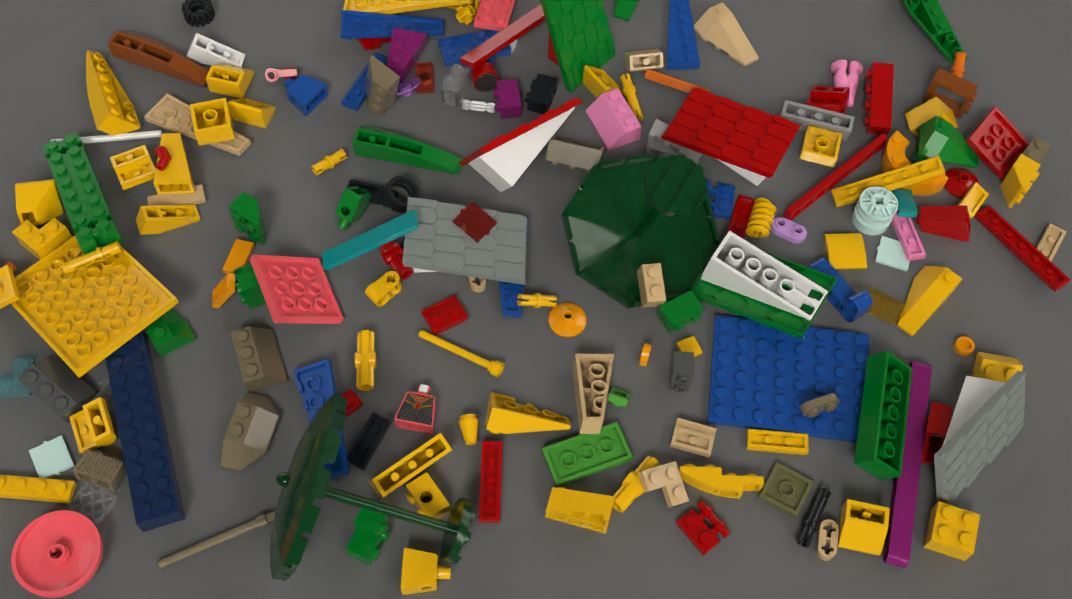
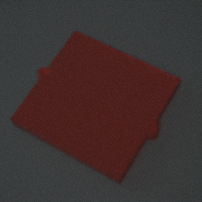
(474, 222)

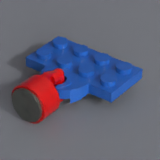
(453, 48)

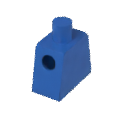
(305, 93)

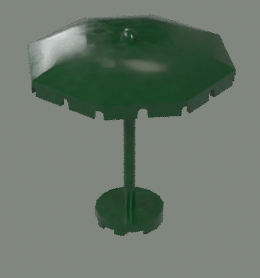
(639, 216)
(310, 480)

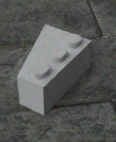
(663, 148)

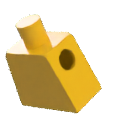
(421, 571)

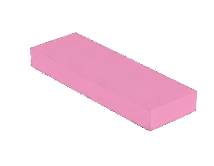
(908, 238)

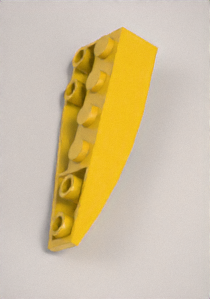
(107, 99)

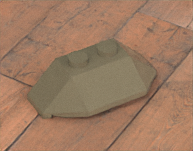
(249, 432)

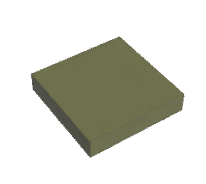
(786, 490)

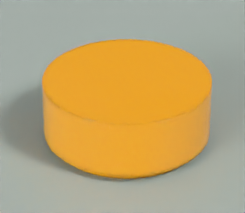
(964, 346)

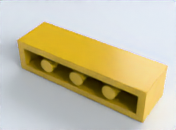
(410, 465)

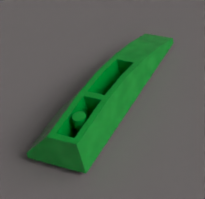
(934, 23)
(402, 149)

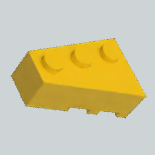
(580, 508)

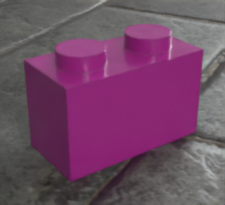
(508, 98)

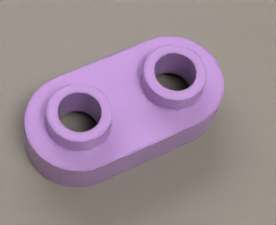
(788, 230)

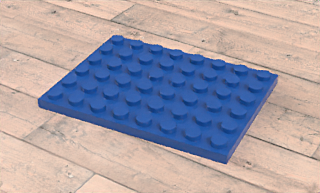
(766, 376)

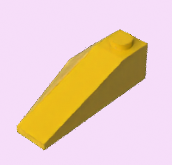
(926, 295)
(511, 417)

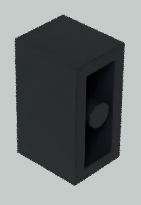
(541, 94)

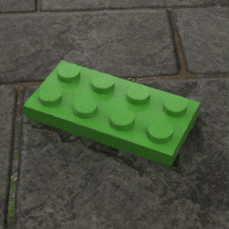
(586, 454)

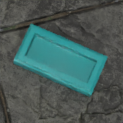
(906, 203)

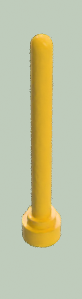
(494, 367)

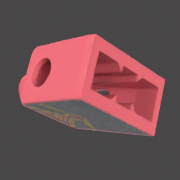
(417, 411)

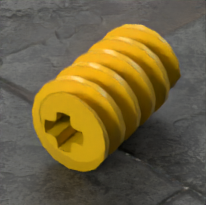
(761, 218)

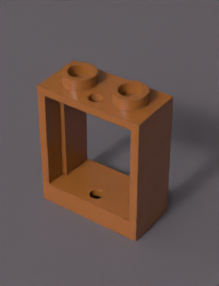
(955, 84)

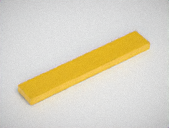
(890, 180)

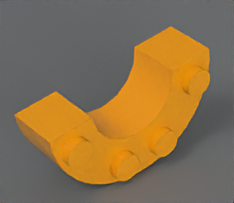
(895, 157)

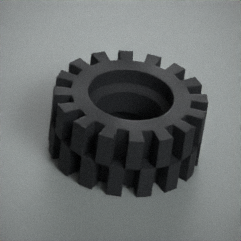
(201, 17)

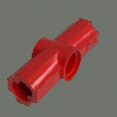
(393, 256)

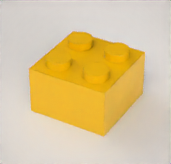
(212, 121)
(952, 531)

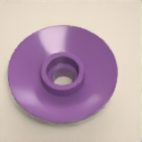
(408, 86)

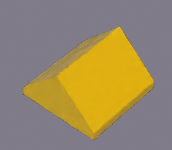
(598, 81)
(251, 112)

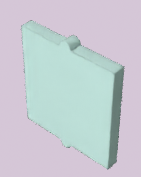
(891, 254)
(51, 458)

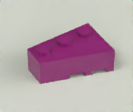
(404, 51)

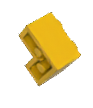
(927, 111)
(44, 240)

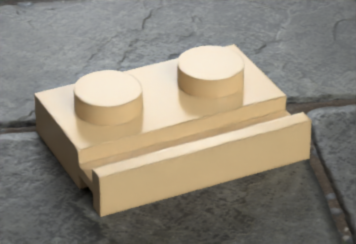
(693, 437)

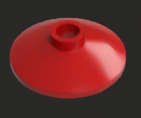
(959, 181)

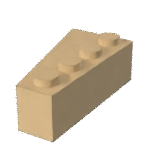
(591, 388)

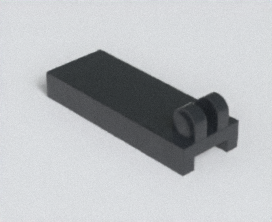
(368, 441)

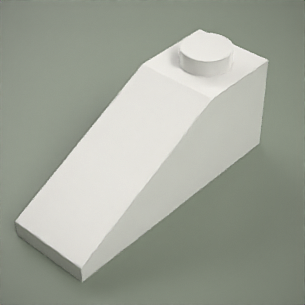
(211, 52)

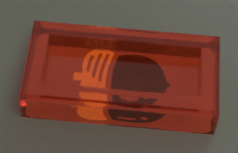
(425, 73)

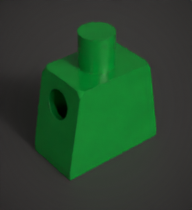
(352, 206)

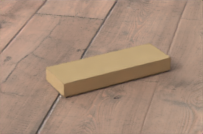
(179, 199)
(1051, 241)

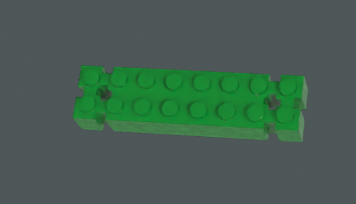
(81, 193)

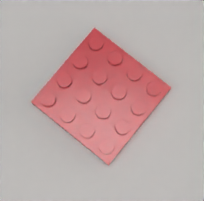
(296, 290)

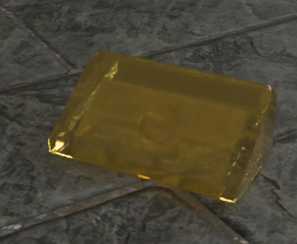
(885, 307)

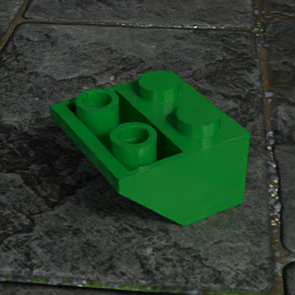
(248, 217)

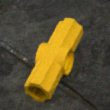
(365, 360)
(632, 486)

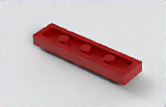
(490, 482)

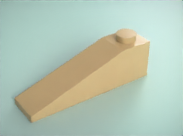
(722, 29)

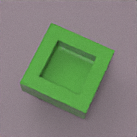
(619, 397)

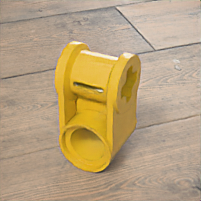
(383, 289)

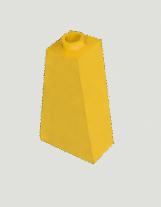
(177, 174)

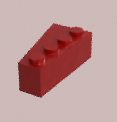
(878, 98)

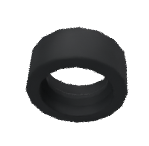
(405, 183)

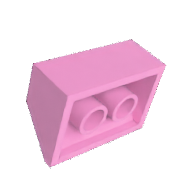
(614, 120)

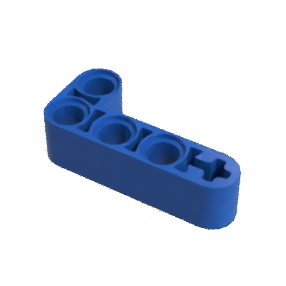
(842, 296)

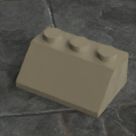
(380, 86)
(574, 153)
(258, 358)

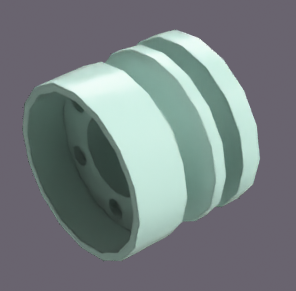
(874, 210)

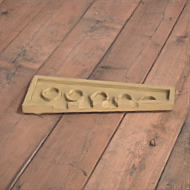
(177, 117)

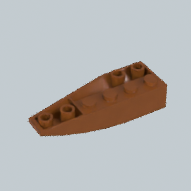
(155, 56)

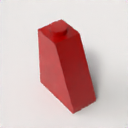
(946, 221)
(936, 431)

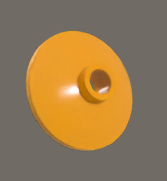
(567, 326)

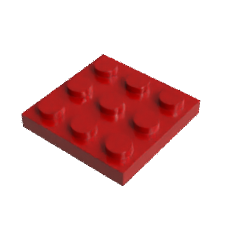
(997, 142)

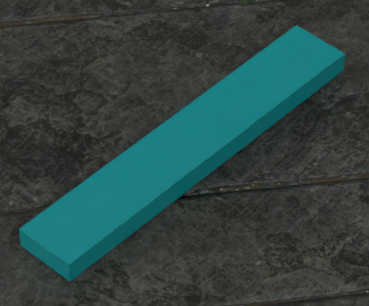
(370, 240)

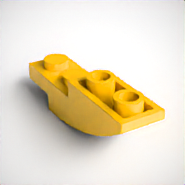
(710, 480)

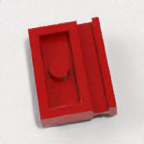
(444, 315)

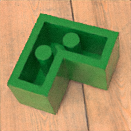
(248, 286)
(369, 534)

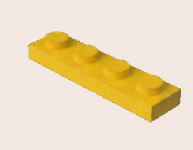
(37, 489)

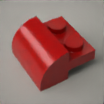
(829, 98)

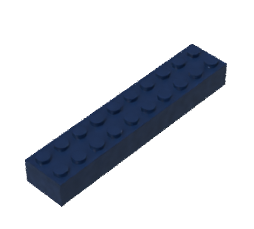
(144, 435)

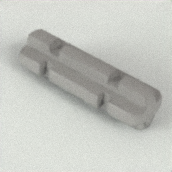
(478, 106)

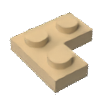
(667, 478)

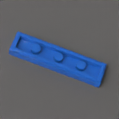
(357, 93)

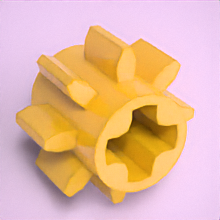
(465, 13)

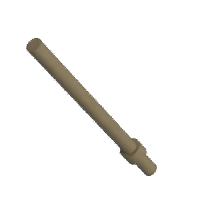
(260, 521)

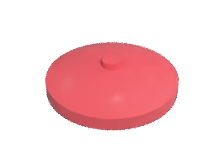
(57, 554)

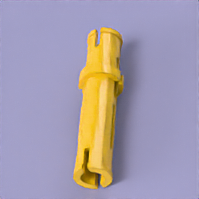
(629, 91)
(87, 259)

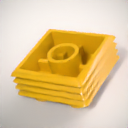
(821, 146)

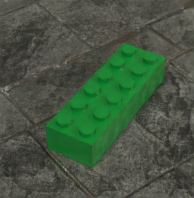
(883, 416)

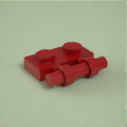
(698, 532)

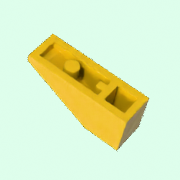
(164, 218)

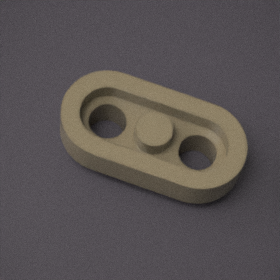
(815, 406)

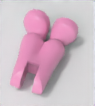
(851, 80)

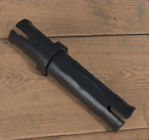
(810, 524)

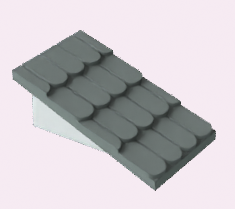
(446, 248)
(982, 424)

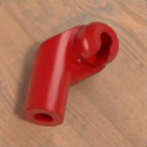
(164, 156)

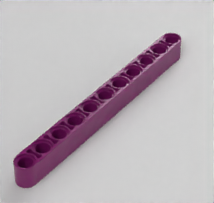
(905, 488)

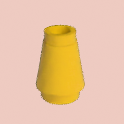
(469, 428)

